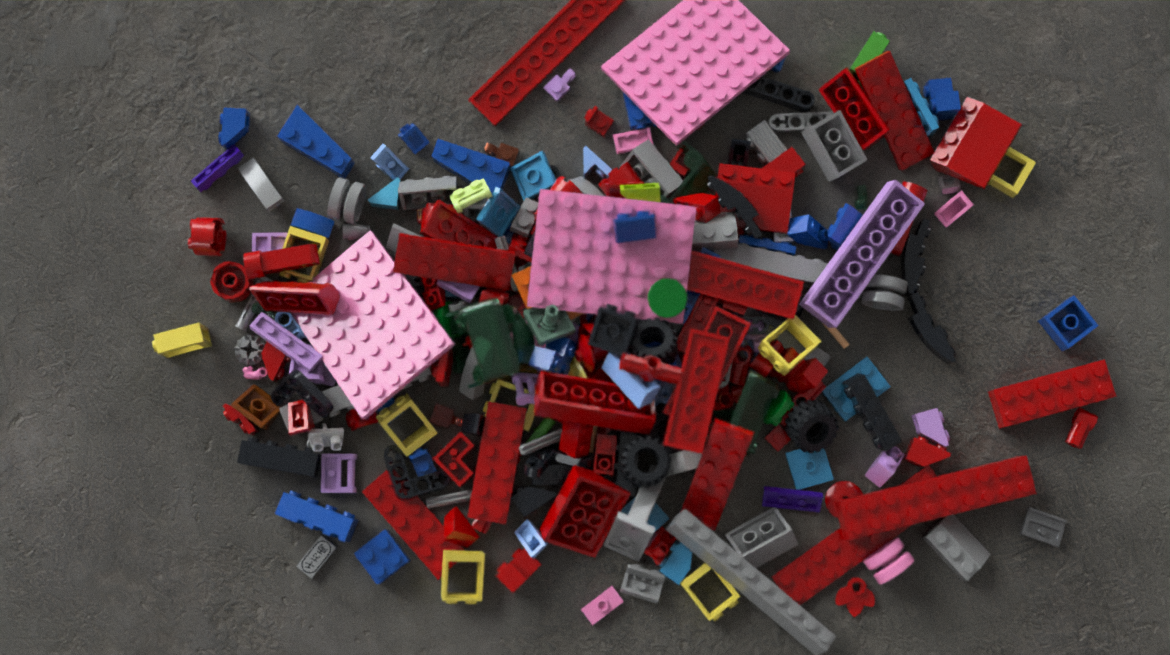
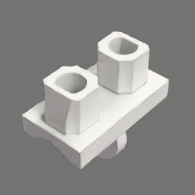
(325, 437)

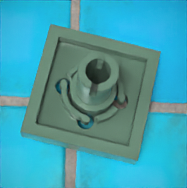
(548, 323)

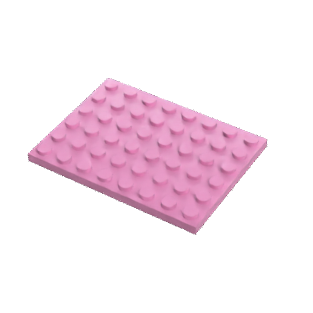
(694, 63)
(584, 267)
(378, 330)

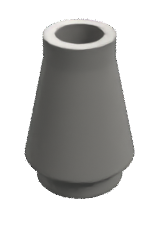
(354, 231)

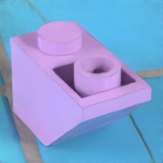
(930, 426)
(884, 466)

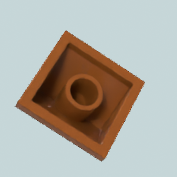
(257, 407)

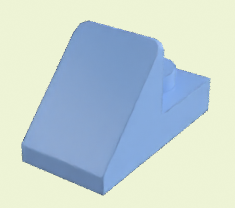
(592, 161)
(389, 162)
(530, 538)

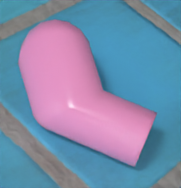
(254, 375)

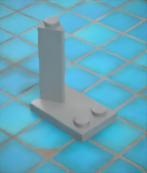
(630, 532)

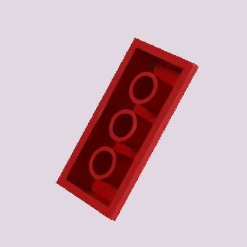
(846, 95)
(296, 297)

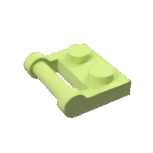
(469, 195)

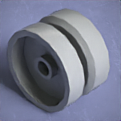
(346, 200)
(885, 293)

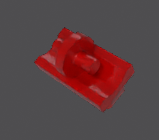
(659, 545)

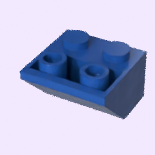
(846, 220)
(635, 227)

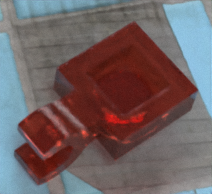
(444, 416)

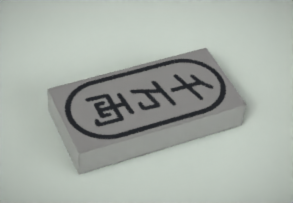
(316, 557)

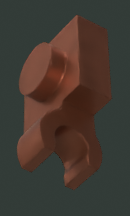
(504, 153)

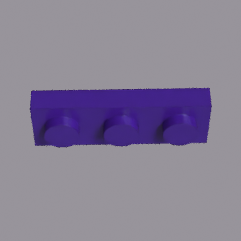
(217, 168)
(792, 499)

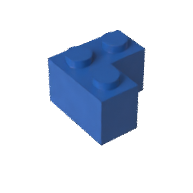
(941, 98)
(554, 357)

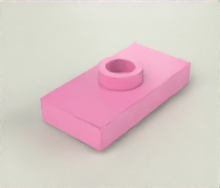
(629, 140)
(602, 605)

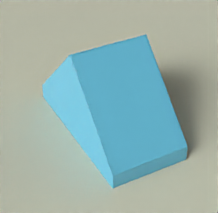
(387, 197)

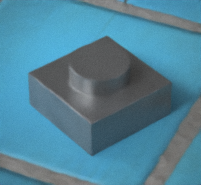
(948, 184)

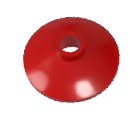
(585, 353)
(837, 492)

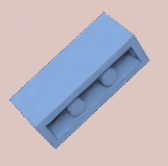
(635, 388)

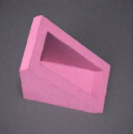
(953, 209)

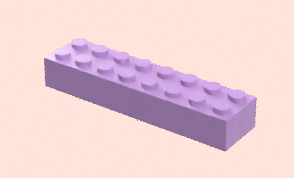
(862, 254)

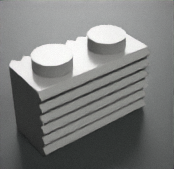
(765, 142)

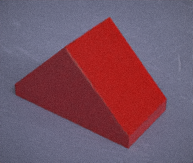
(299, 417)
(458, 529)

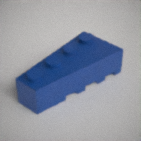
(311, 141)
(471, 164)
(317, 516)

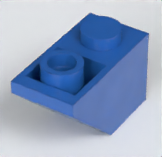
(234, 125)
(808, 232)

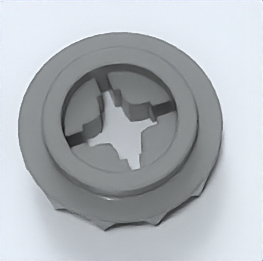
(242, 355)

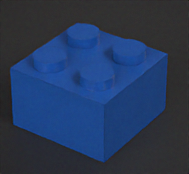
(1068, 323)
(382, 556)

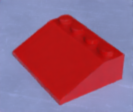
(975, 143)
(767, 191)
(583, 512)

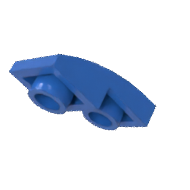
(312, 223)

